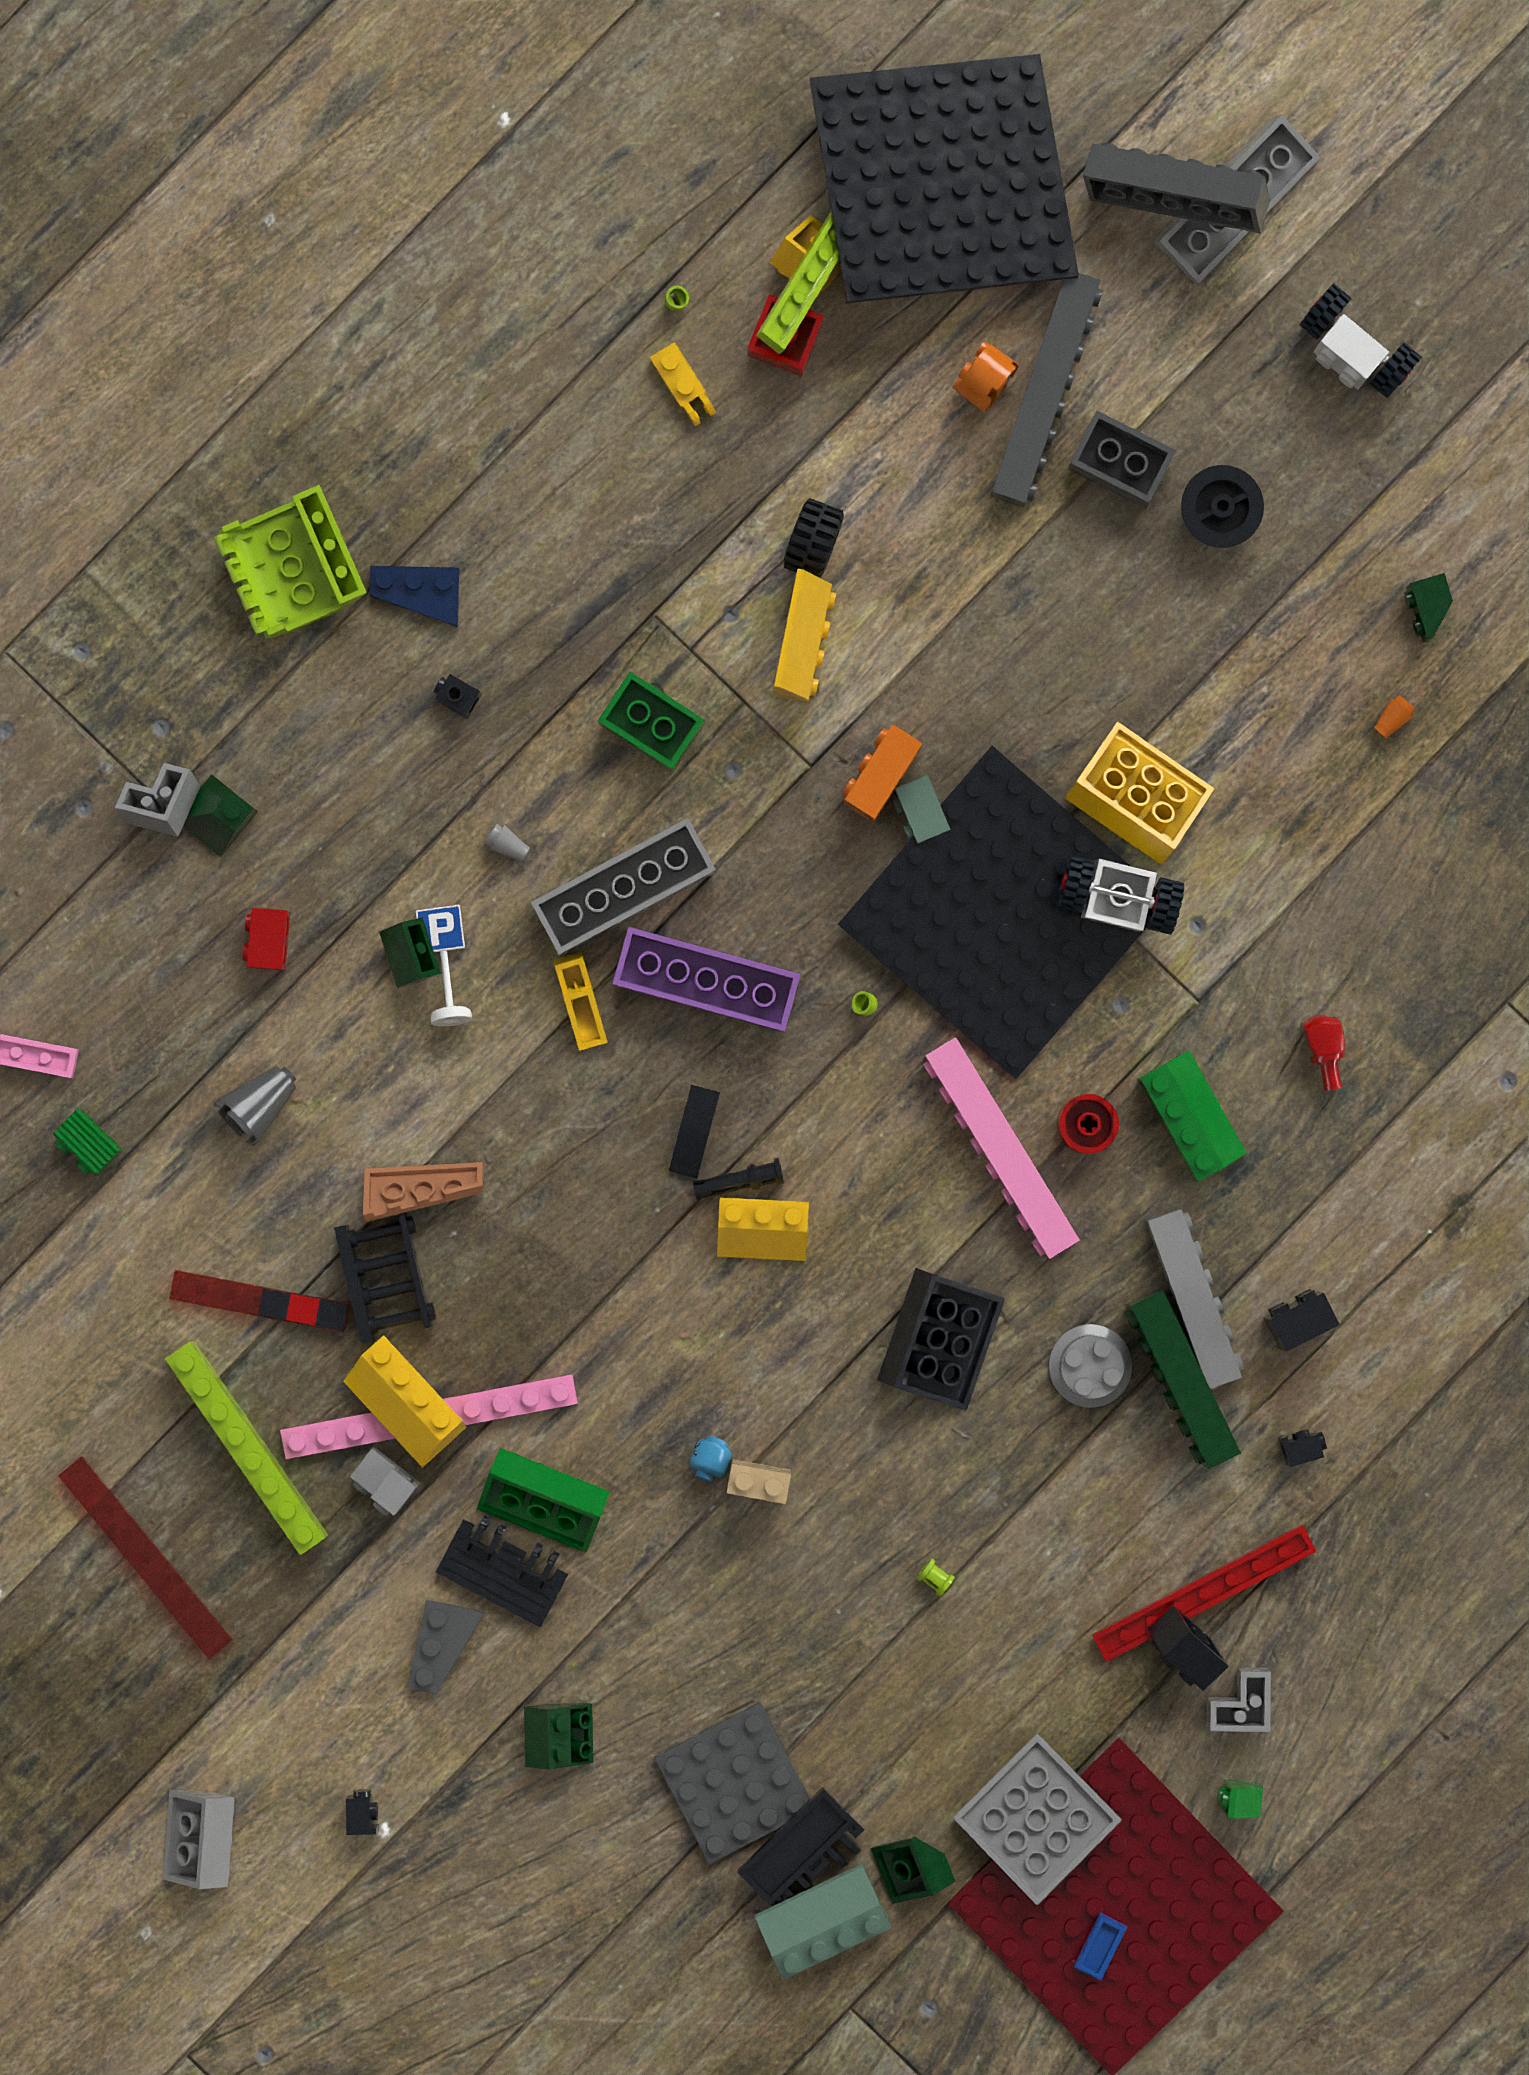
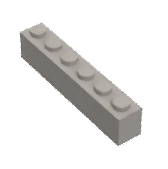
(1193, 1297)

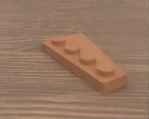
(409, 1188)

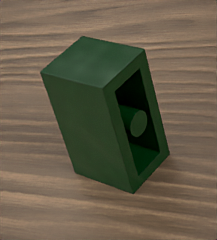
(409, 952)

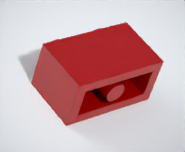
(267, 939)

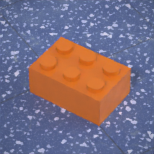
(881, 772)

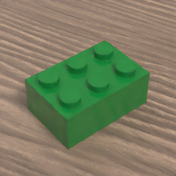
(651, 721)

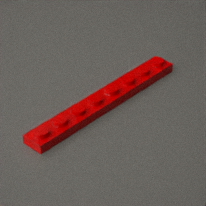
(1207, 1590)

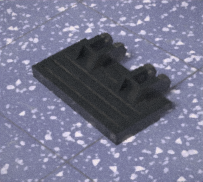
(500, 1574)
(800, 1848)

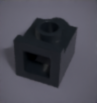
(465, 703)
(1303, 1447)
(361, 1813)

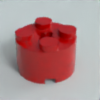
(1098, 1110)

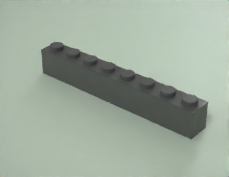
(1045, 388)

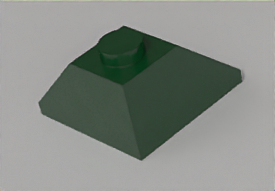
(218, 815)
(912, 1869)

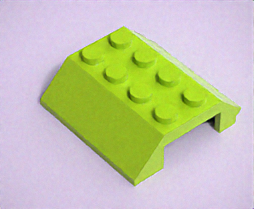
(290, 565)

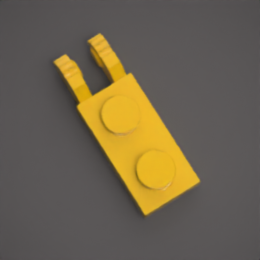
(681, 381)

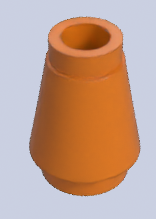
(1394, 716)

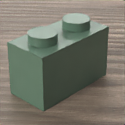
(920, 810)

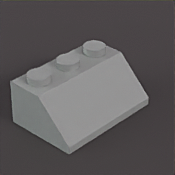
(198, 1839)

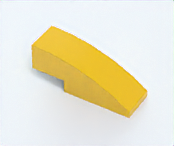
(580, 1001)

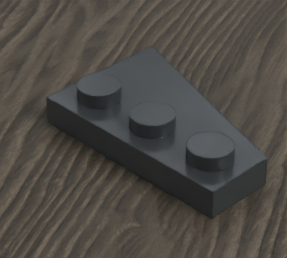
(440, 1641)

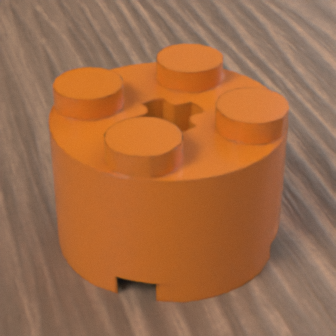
(985, 377)

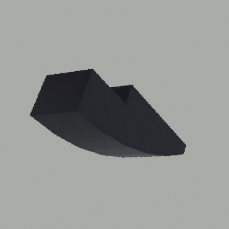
(694, 1131)

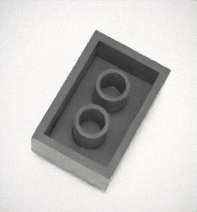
(1121, 459)

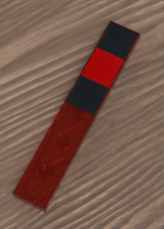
(259, 1301)

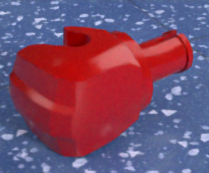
(1327, 1044)

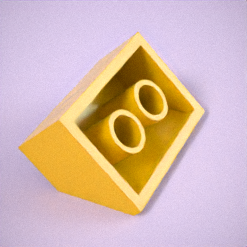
(762, 1229)

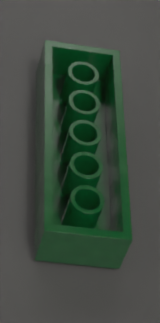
(1183, 1379)

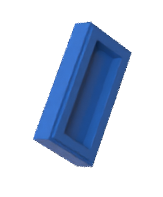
(1100, 1946)

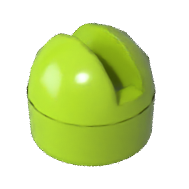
(681, 296)
(864, 1003)

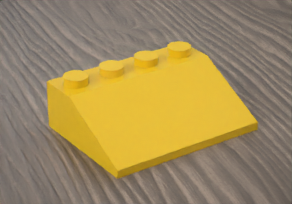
(803, 637)
(1139, 793)

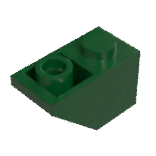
(1430, 603)

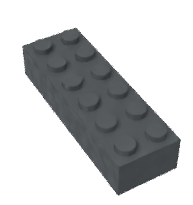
(1176, 187)

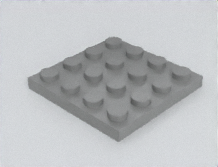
(1037, 1819)

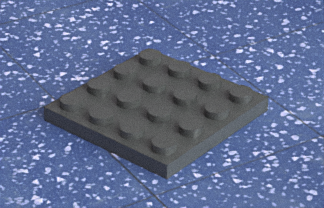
(733, 1782)

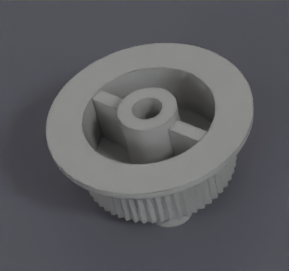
(1090, 1365)

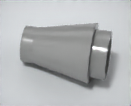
(505, 842)

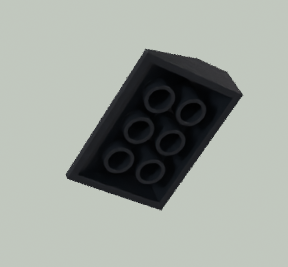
(940, 1339)

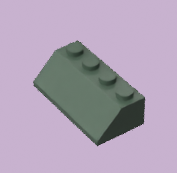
(823, 1921)

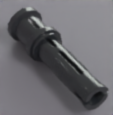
(752, 1177)

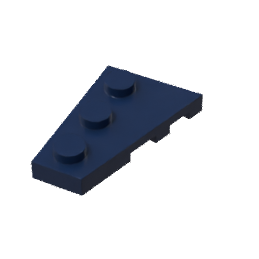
(419, 589)

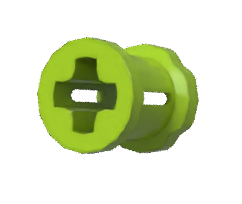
(935, 1577)

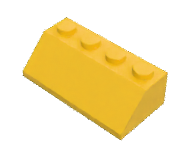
(403, 1401)

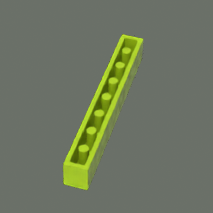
(246, 1447)

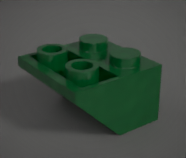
(558, 1735)

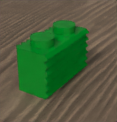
(86, 1142)

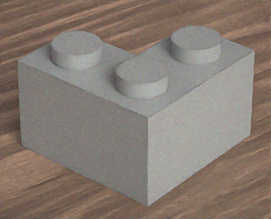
(164, 805)
(385, 1481)
(1248, 1710)

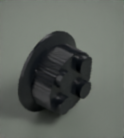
(1222, 506)

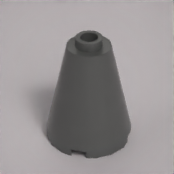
(256, 1103)

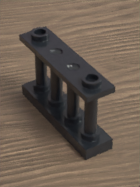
(355, 1268)

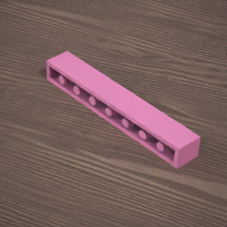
(1001, 1148)

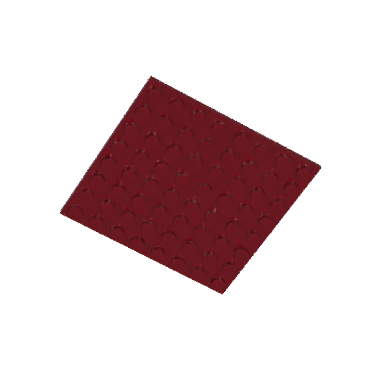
(1155, 1872)

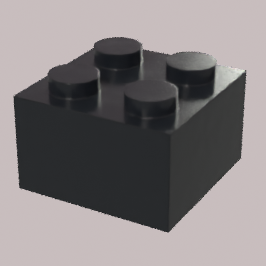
(1300, 1320)
(1187, 1648)

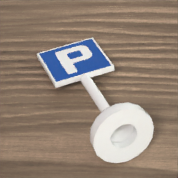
(446, 934)

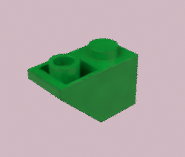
(1240, 1799)

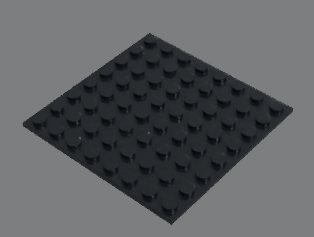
(943, 178)
(979, 917)

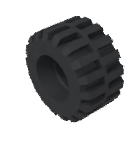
(813, 537)

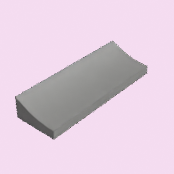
(1273, 152)

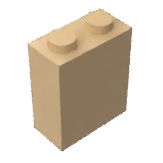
(759, 1481)

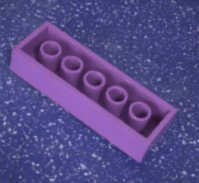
(706, 979)

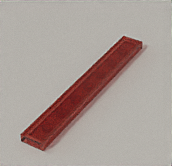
(145, 1557)

